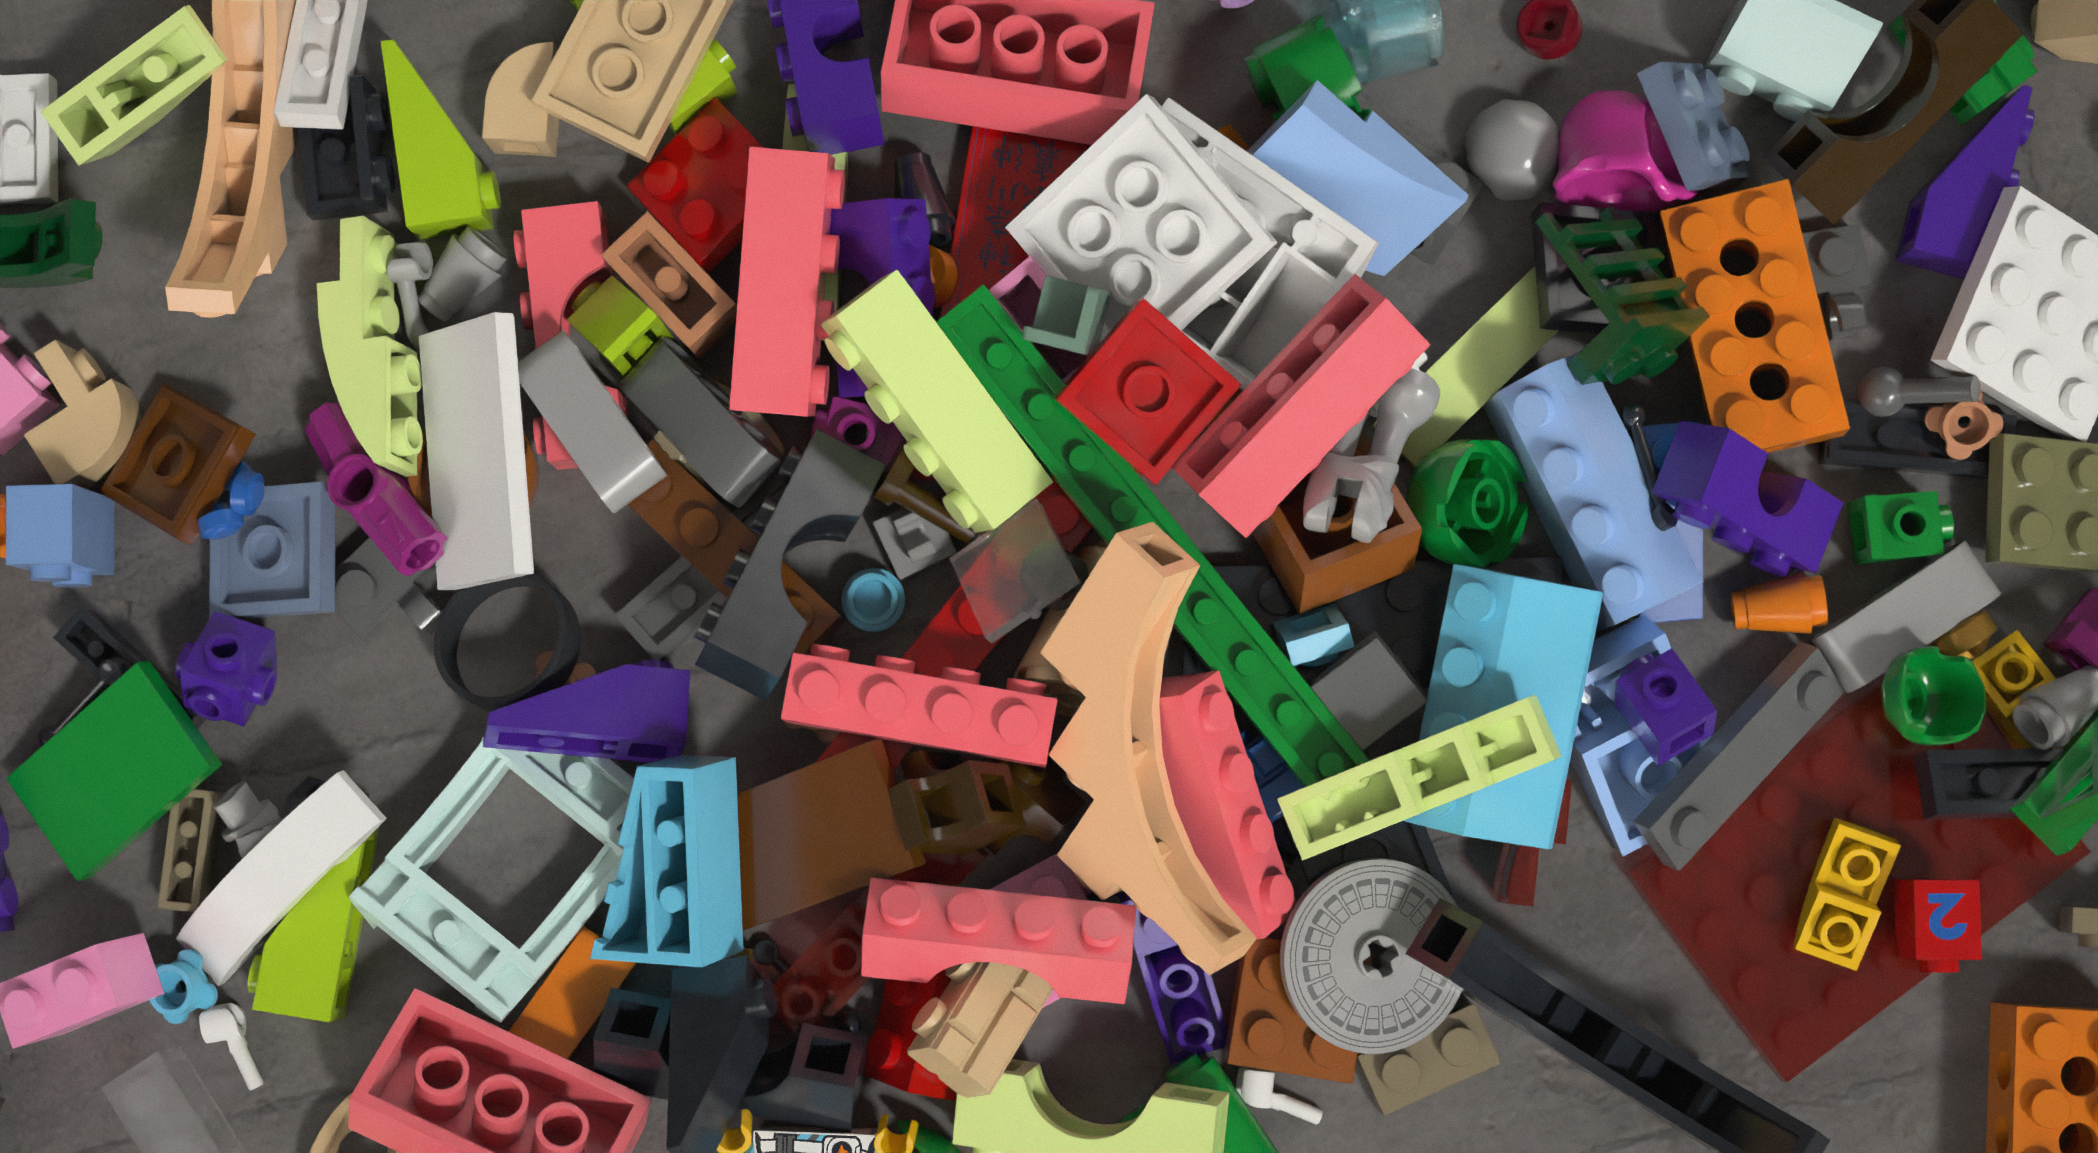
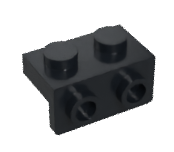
(346, 166)

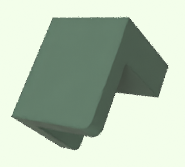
(1069, 316)

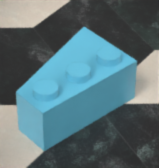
(678, 867)

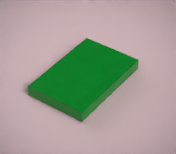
(113, 770)

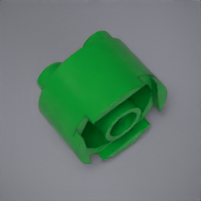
(1297, 58)

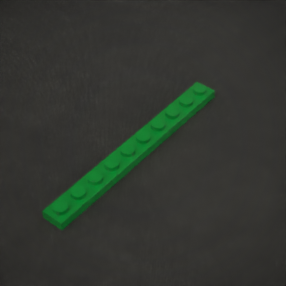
(1117, 500)

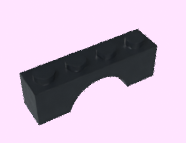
(758, 626)
(800, 1080)

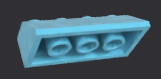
(1496, 646)

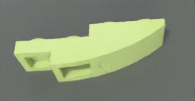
(367, 367)

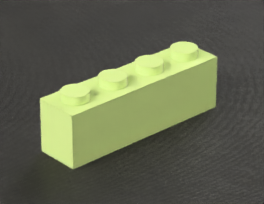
(935, 404)

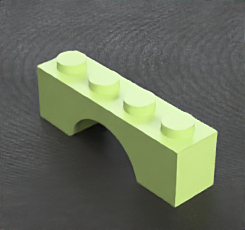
(1028, 1119)

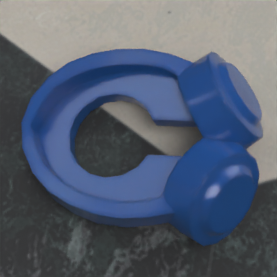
(246, 495)

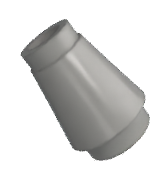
(462, 273)
(2057, 709)

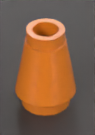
(1781, 605)

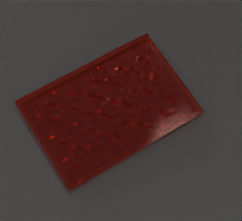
(1747, 885)

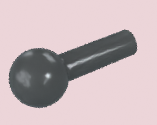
(1886, 391)

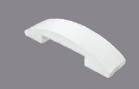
(278, 874)

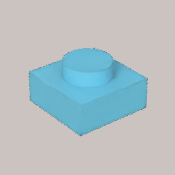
(1314, 636)

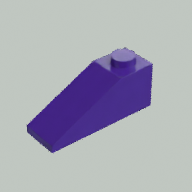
(612, 715)

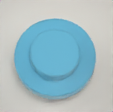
(873, 600)

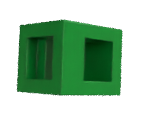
(1878, 533)

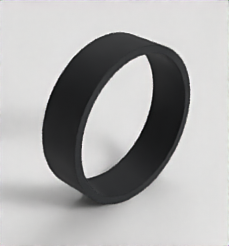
(463, 605)

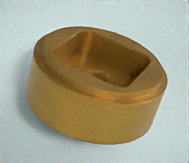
(1967, 637)

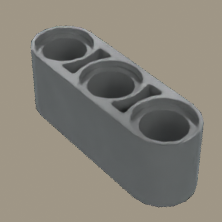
(696, 416)

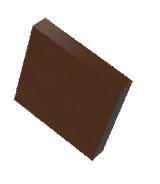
(177, 463)

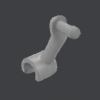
(412, 264)

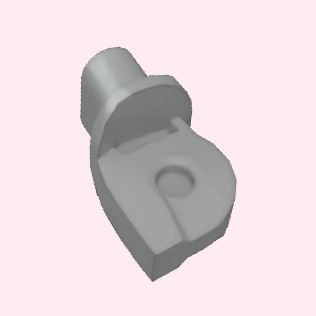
(246, 817)

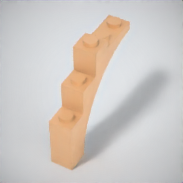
(239, 201)
(1112, 748)

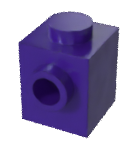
(1664, 705)

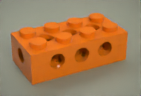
(1783, 290)
(2025, 1086)

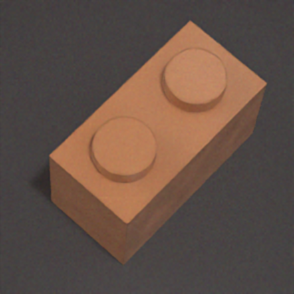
(672, 284)

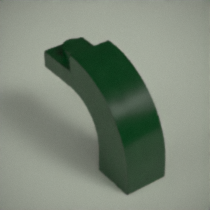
(50, 246)

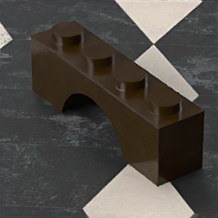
(1845, 154)

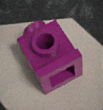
(882, 437)

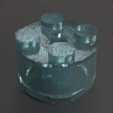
(1389, 36)

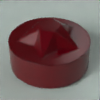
(1549, 28)

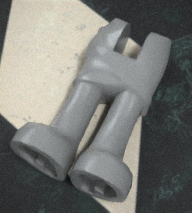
(1370, 477)

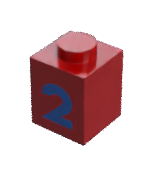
(1938, 922)

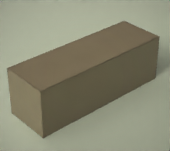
(190, 851)

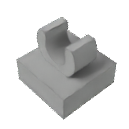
(913, 543)

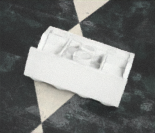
(1292, 280)

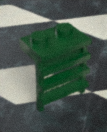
(1643, 317)

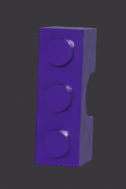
(834, 98)
(876, 241)
(1720, 486)

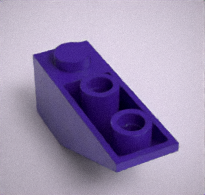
(1957, 203)
(1178, 992)

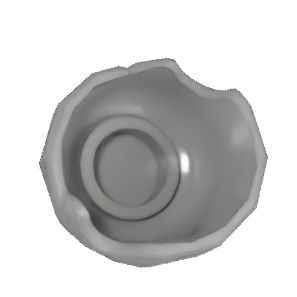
(1513, 149)

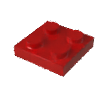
(701, 184)
(1147, 391)

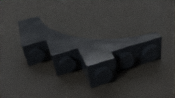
(1603, 1039)

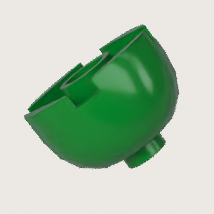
(1468, 502)

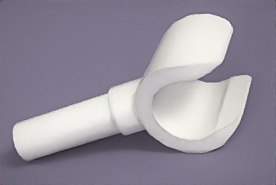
(229, 1024)
(1257, 1090)

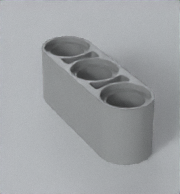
(589, 422)
(1906, 615)

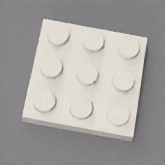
(1143, 221)
(2030, 316)

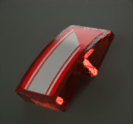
(1521, 862)

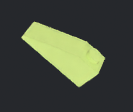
(135, 88)

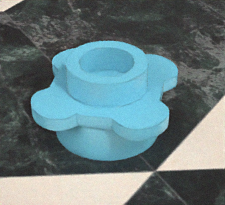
(199, 993)

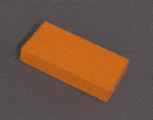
(571, 997)

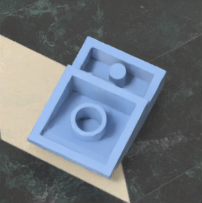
(1360, 173)
(1605, 750)

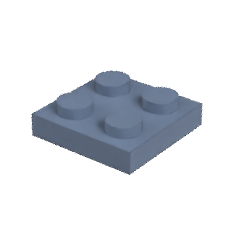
(1694, 126)
(278, 558)

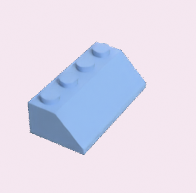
(1590, 491)

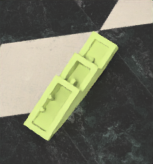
(1419, 777)

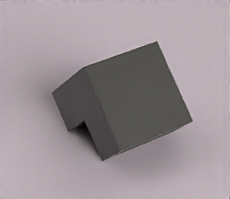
(1369, 690)

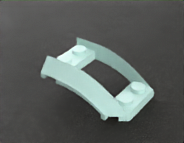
(448, 933)

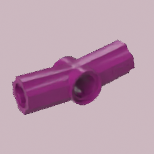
(389, 510)

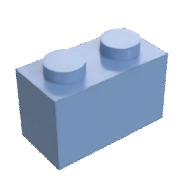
(59, 533)

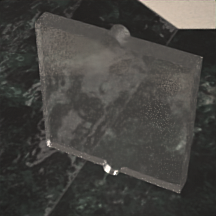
(1014, 571)

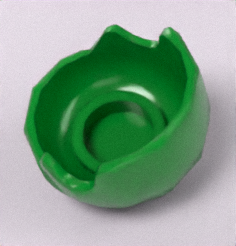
(1933, 696)

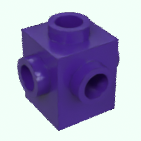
(228, 669)

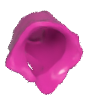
(1616, 156)

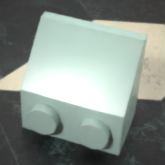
(1792, 52)

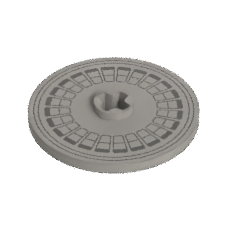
(1330, 938)

